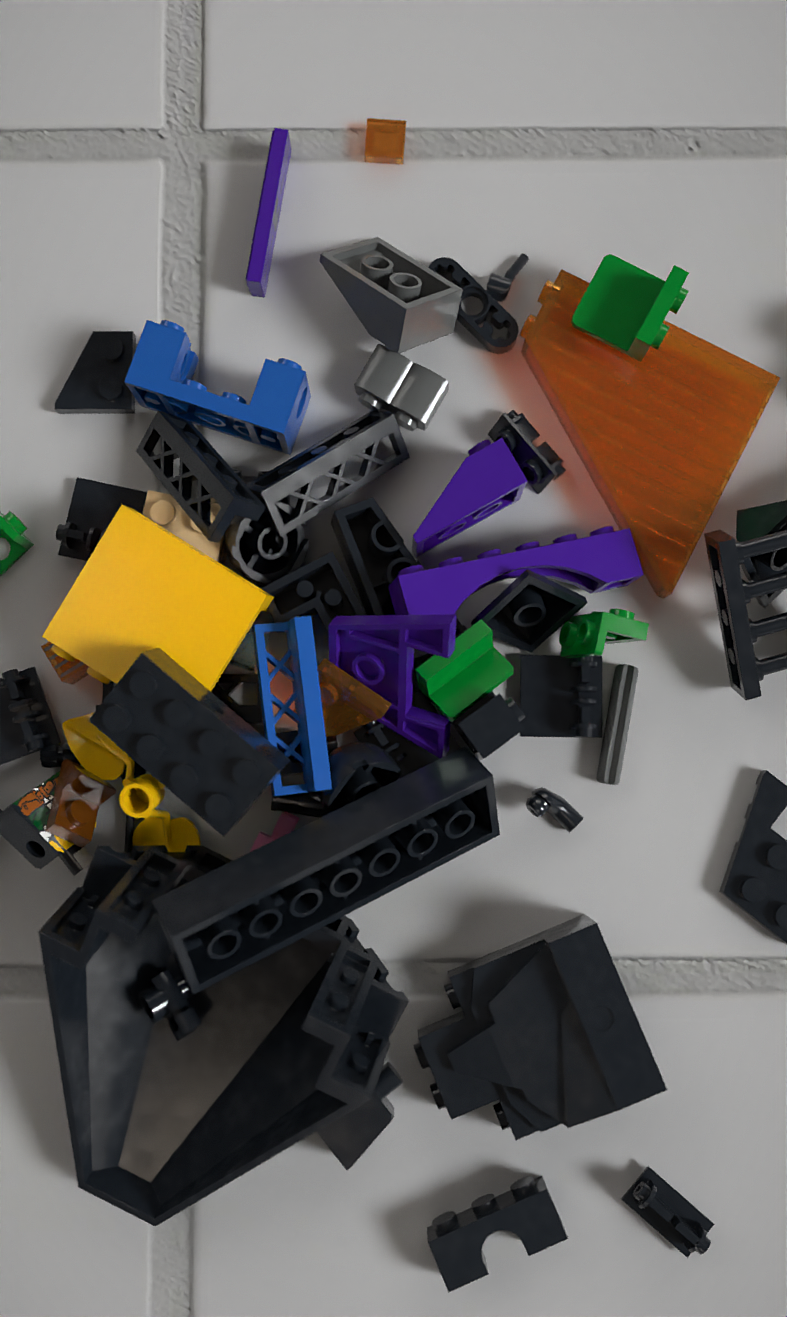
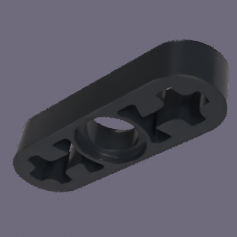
(472, 288)

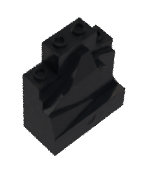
(540, 1034)

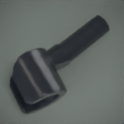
(499, 286)

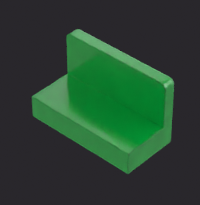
(467, 675)

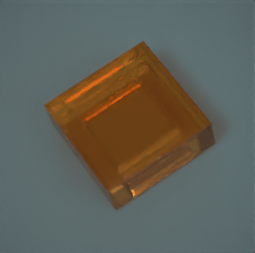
(385, 141)

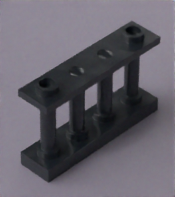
(731, 597)

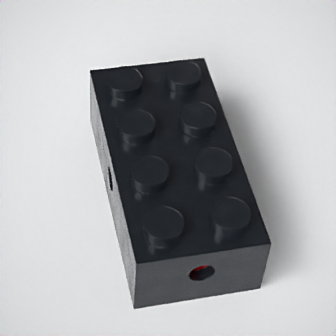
(189, 740)

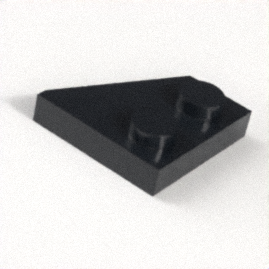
(99, 376)

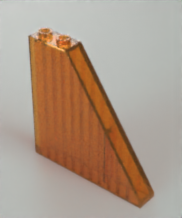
(647, 431)

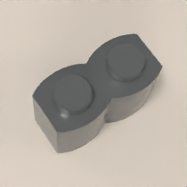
(401, 388)

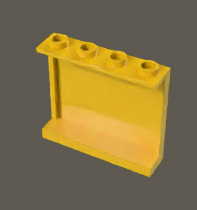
(151, 593)

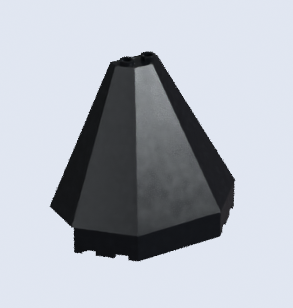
(270, 1064)

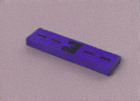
(268, 212)

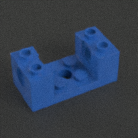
(163, 381)

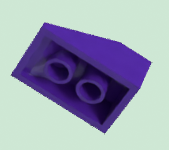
(479, 488)

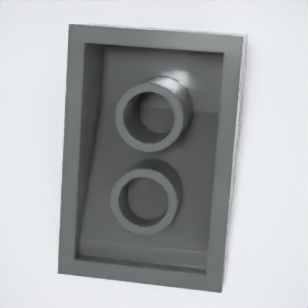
(393, 293)

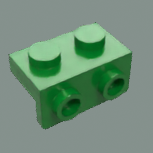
(588, 633)

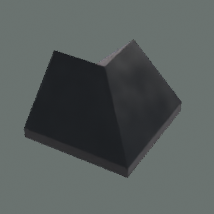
(759, 522)
(530, 610)

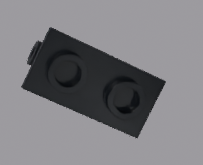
(538, 464)
(669, 1213)

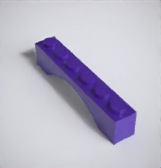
(590, 563)

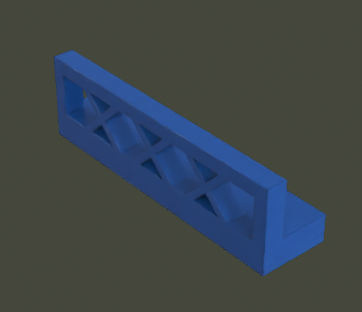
(307, 703)

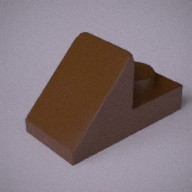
(77, 803)

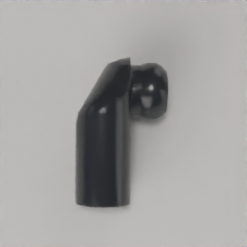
(555, 805)

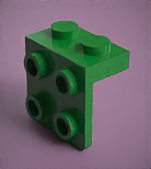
(629, 306)

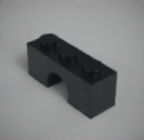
(523, 1210)

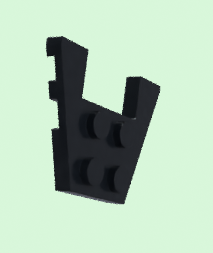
(759, 860)

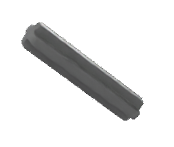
(617, 724)

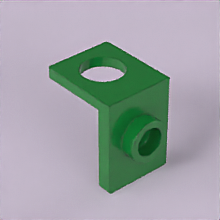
(12, 530)

